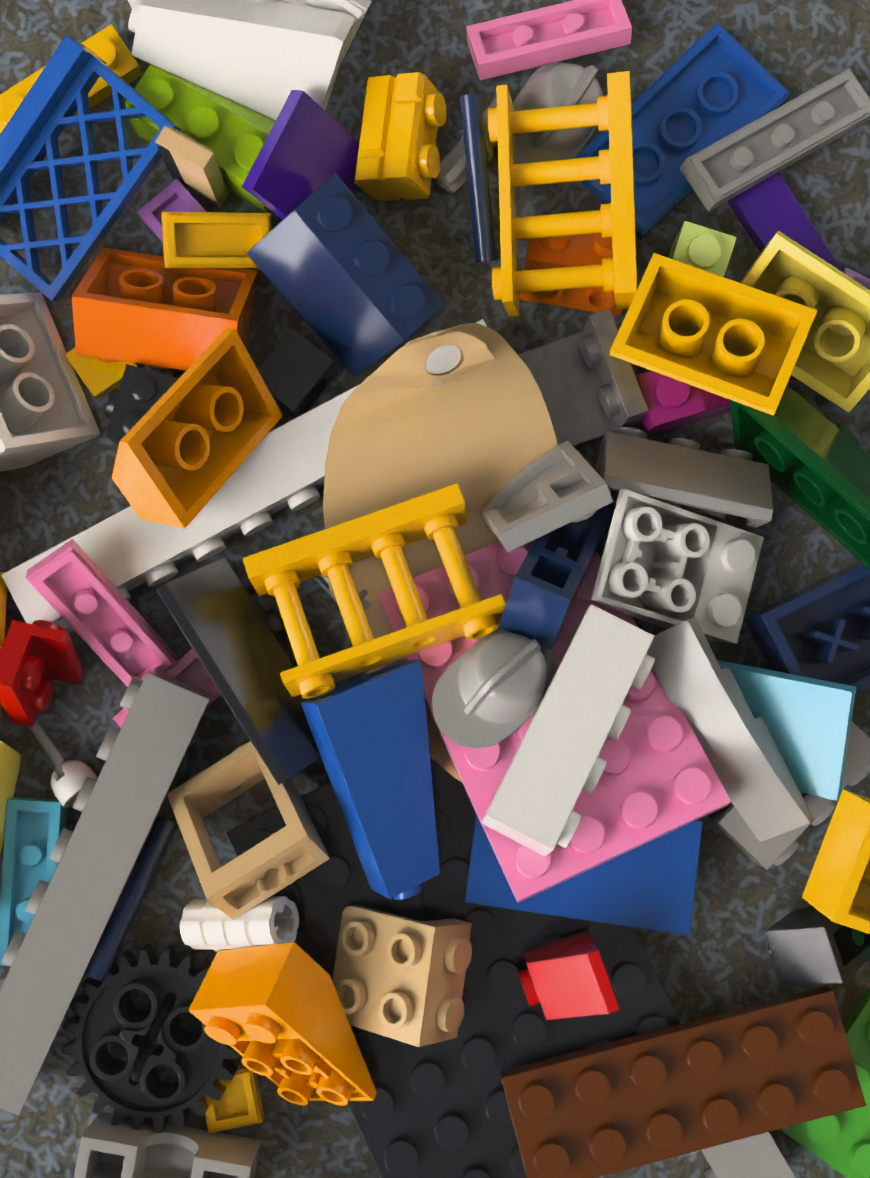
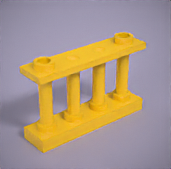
(613, 220)
(332, 556)

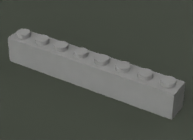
(90, 872)

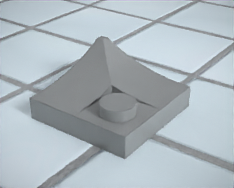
(546, 496)

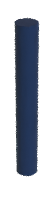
(478, 177)
(130, 899)

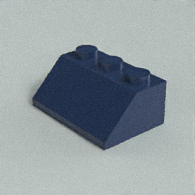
(345, 276)

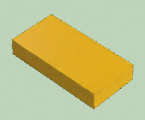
(211, 238)

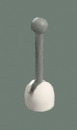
(68, 775)

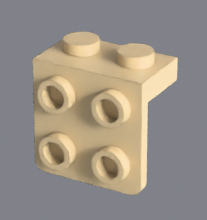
(402, 974)

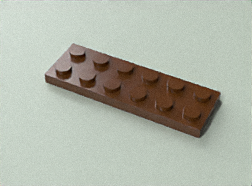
(683, 1088)

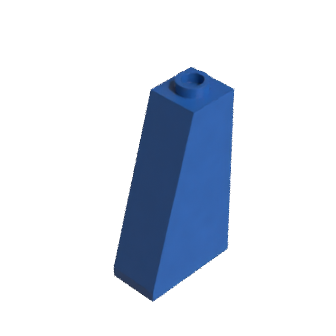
(380, 770)

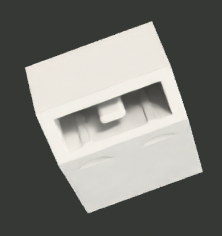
(676, 567)

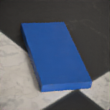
(688, 108)
(638, 889)

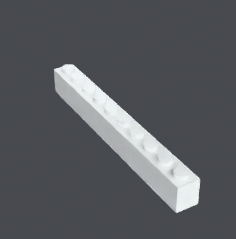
(276, 474)

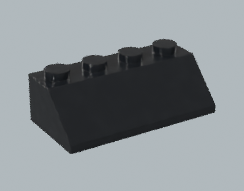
(244, 658)

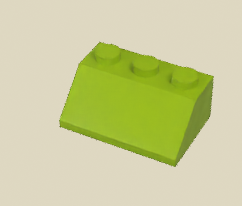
(210, 119)

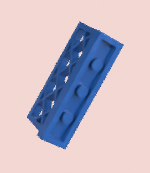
(35, 133)

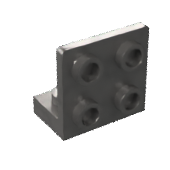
(586, 385)

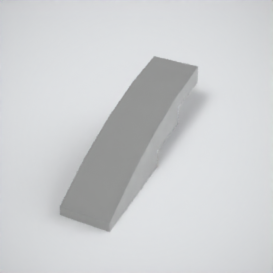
(731, 737)

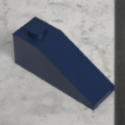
(552, 578)

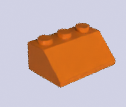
(156, 314)

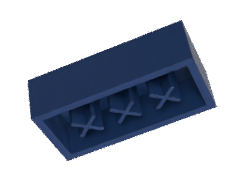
(820, 630)

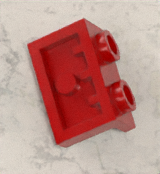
(29, 662)

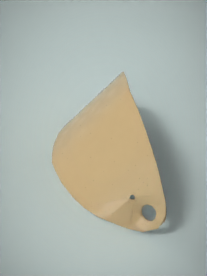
(413, 438)

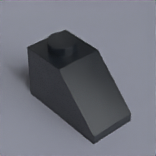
(815, 949)

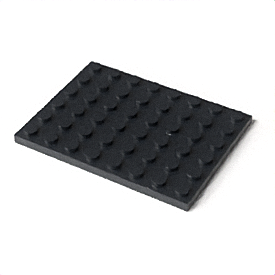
(445, 1103)

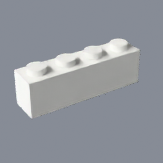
(568, 732)

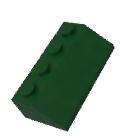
(812, 464)

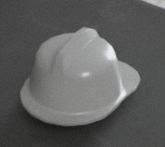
(555, 86)
(492, 689)

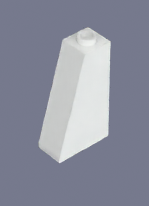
(244, 47)

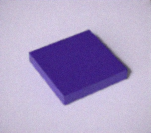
(301, 155)

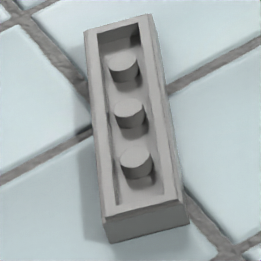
(777, 140)

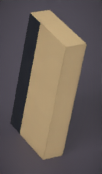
(192, 165)

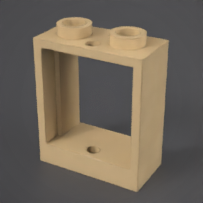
(246, 878)

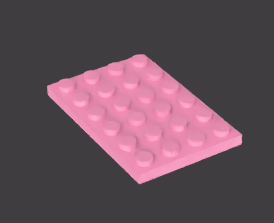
(653, 770)

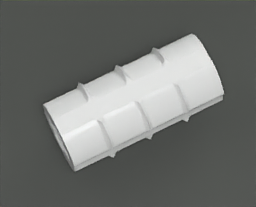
(268, 923)

